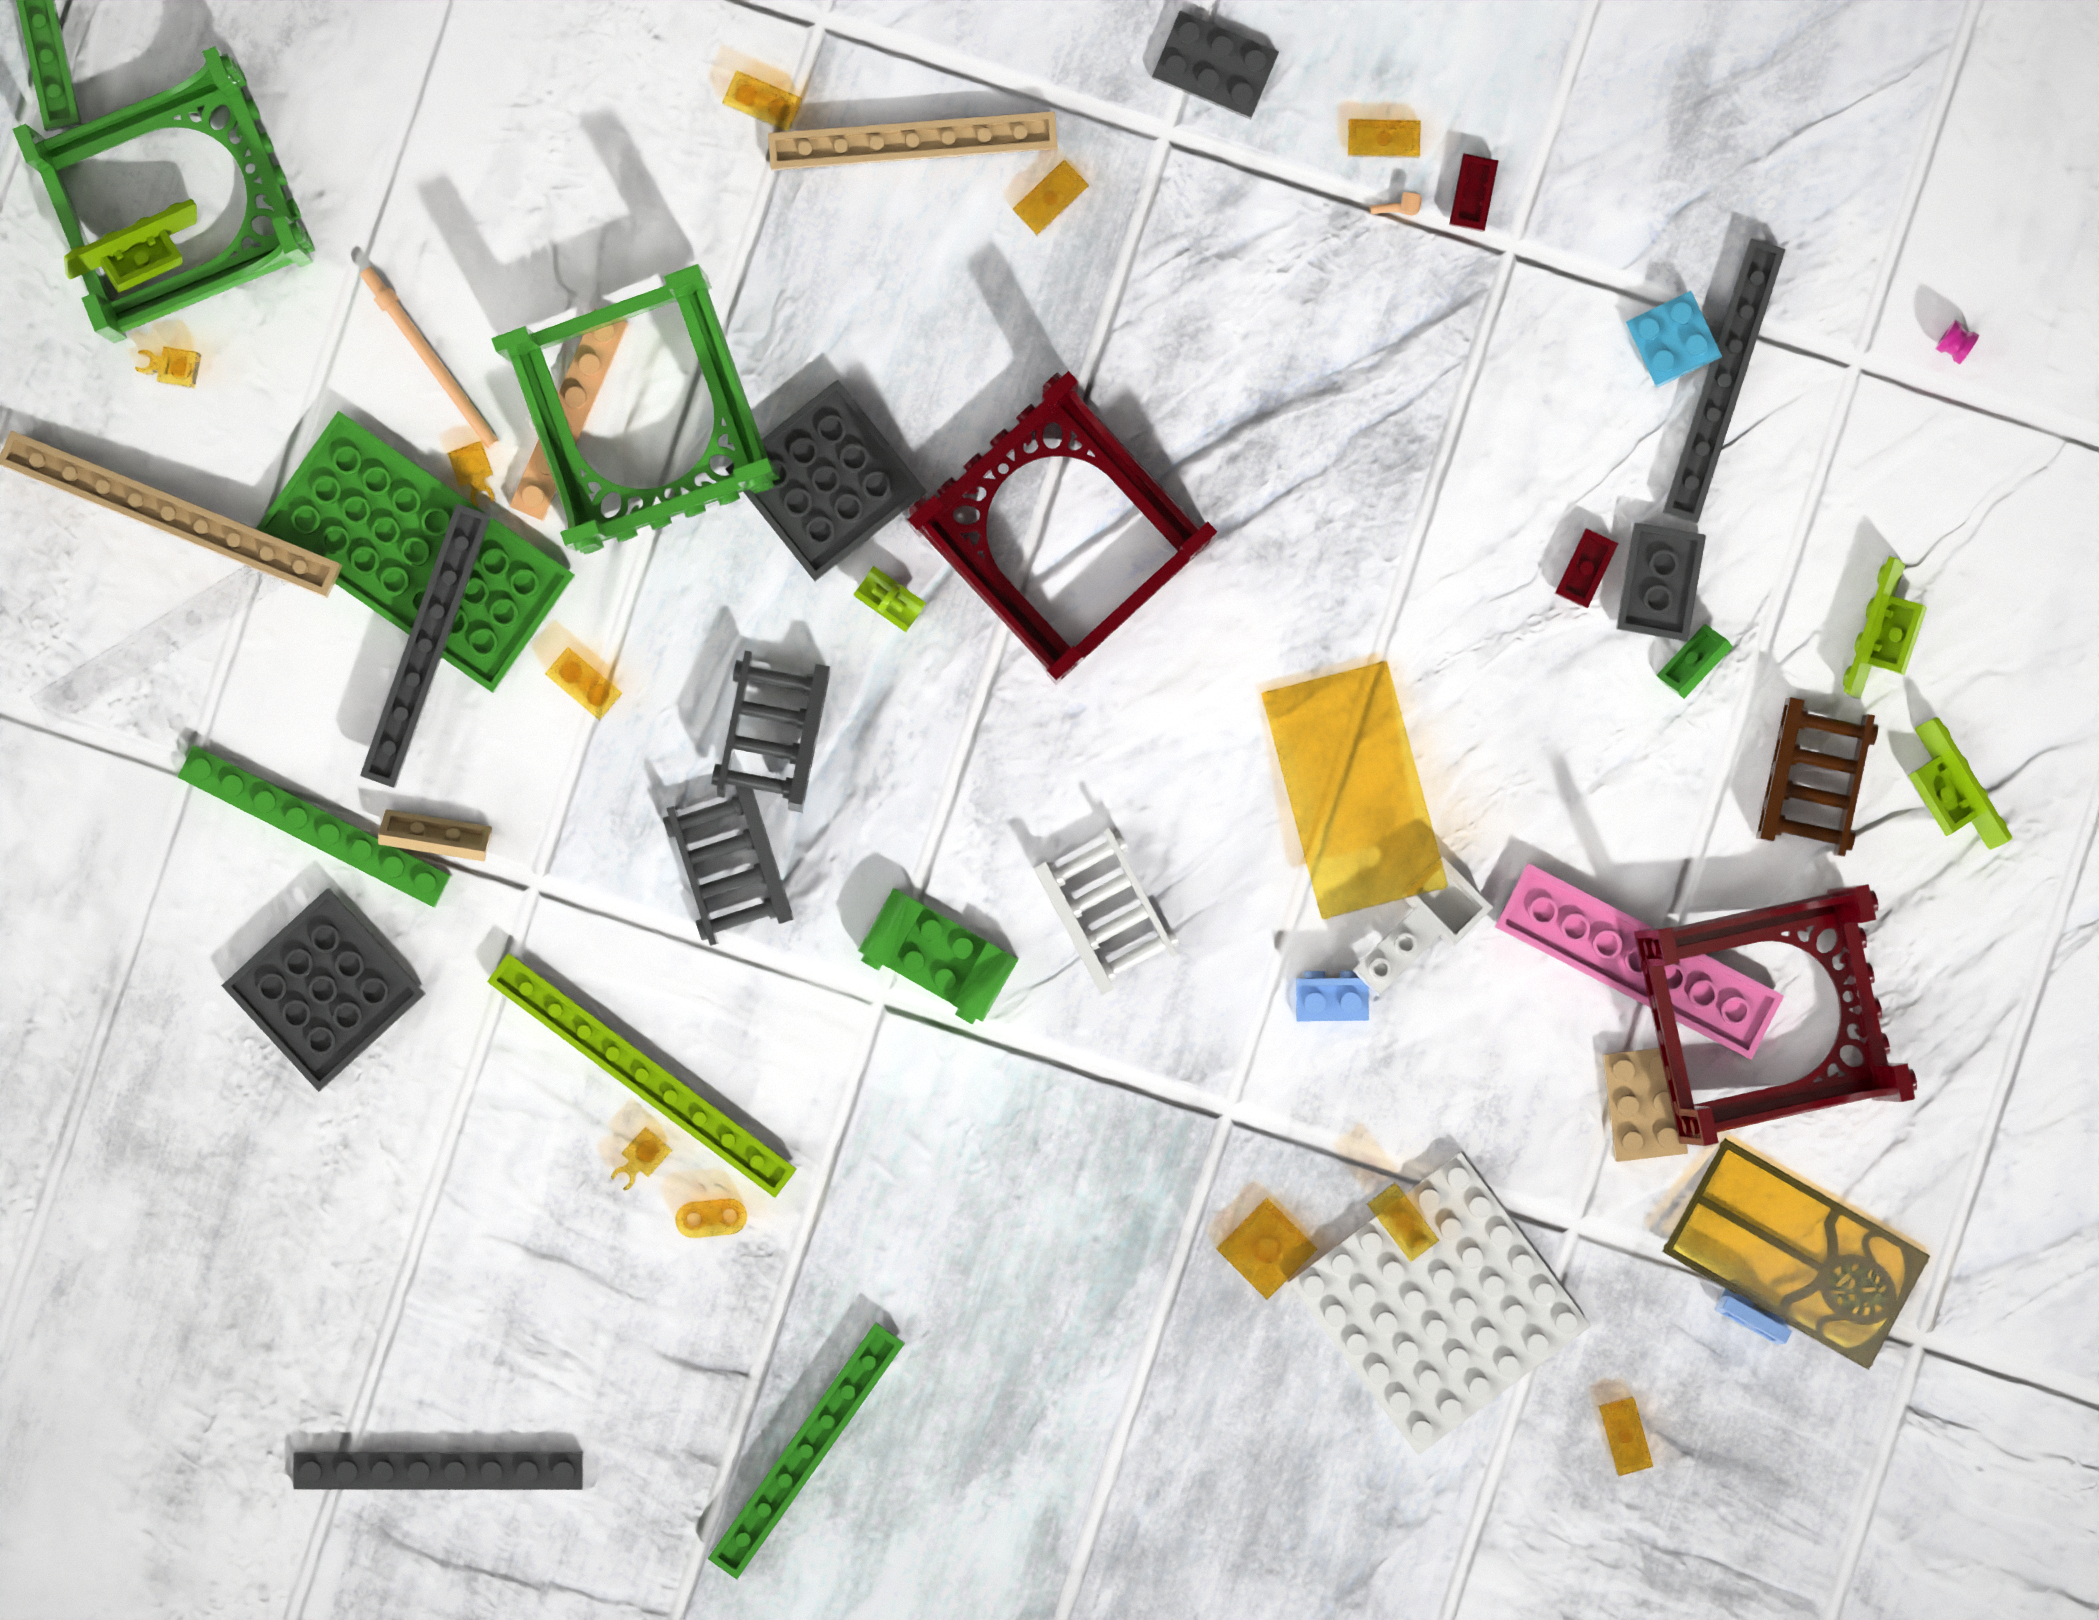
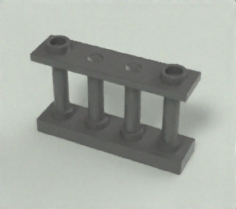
(799, 753)
(763, 872)

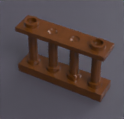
(1781, 788)

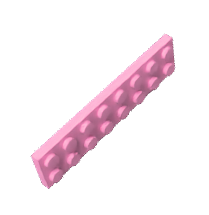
(1603, 946)

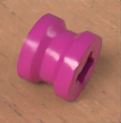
(1957, 342)

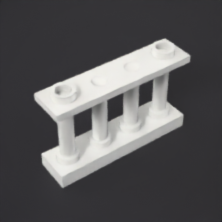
(1071, 909)

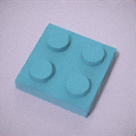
(1674, 339)

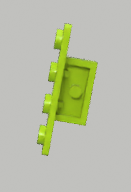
(137, 250)
(1888, 633)
(1953, 790)

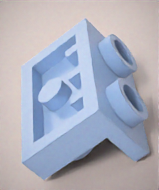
(1331, 998)
(1755, 1319)

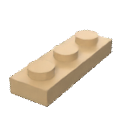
(435, 835)

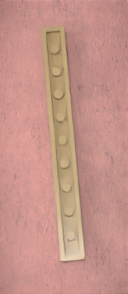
(169, 514)

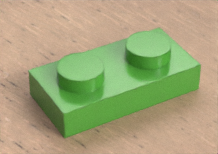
(1694, 661)

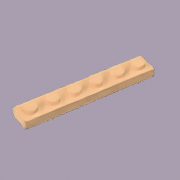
(577, 398)

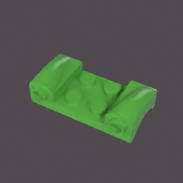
(937, 955)

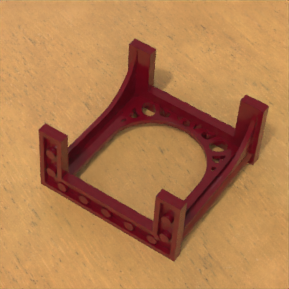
(1064, 407)
(1872, 1079)

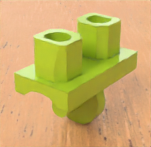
(889, 599)

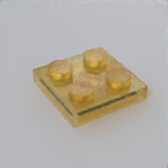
(1266, 1248)

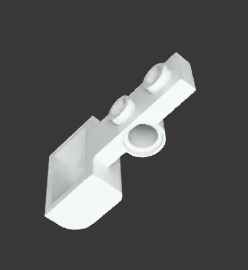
(1434, 914)

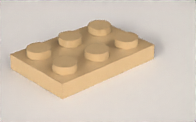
(1640, 1106)

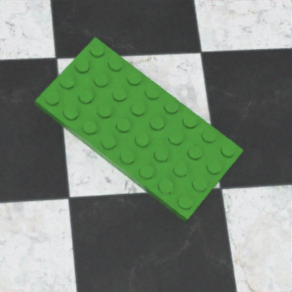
(386, 527)

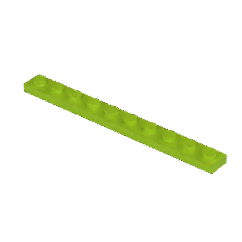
(641, 1075)

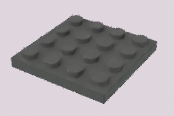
(834, 482)
(323, 989)

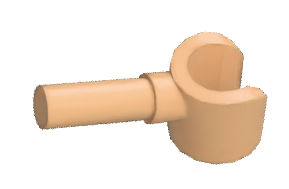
(1409, 205)

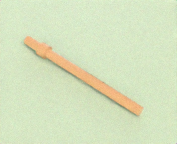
(388, 301)

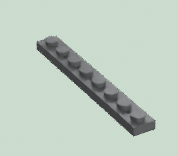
(1724, 381)
(425, 645)
(438, 1471)

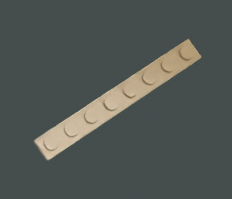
(912, 141)

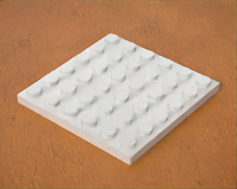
(1453, 1323)

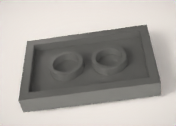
(1215, 65)
(1660, 582)

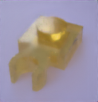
(174, 367)
(472, 467)
(644, 1155)

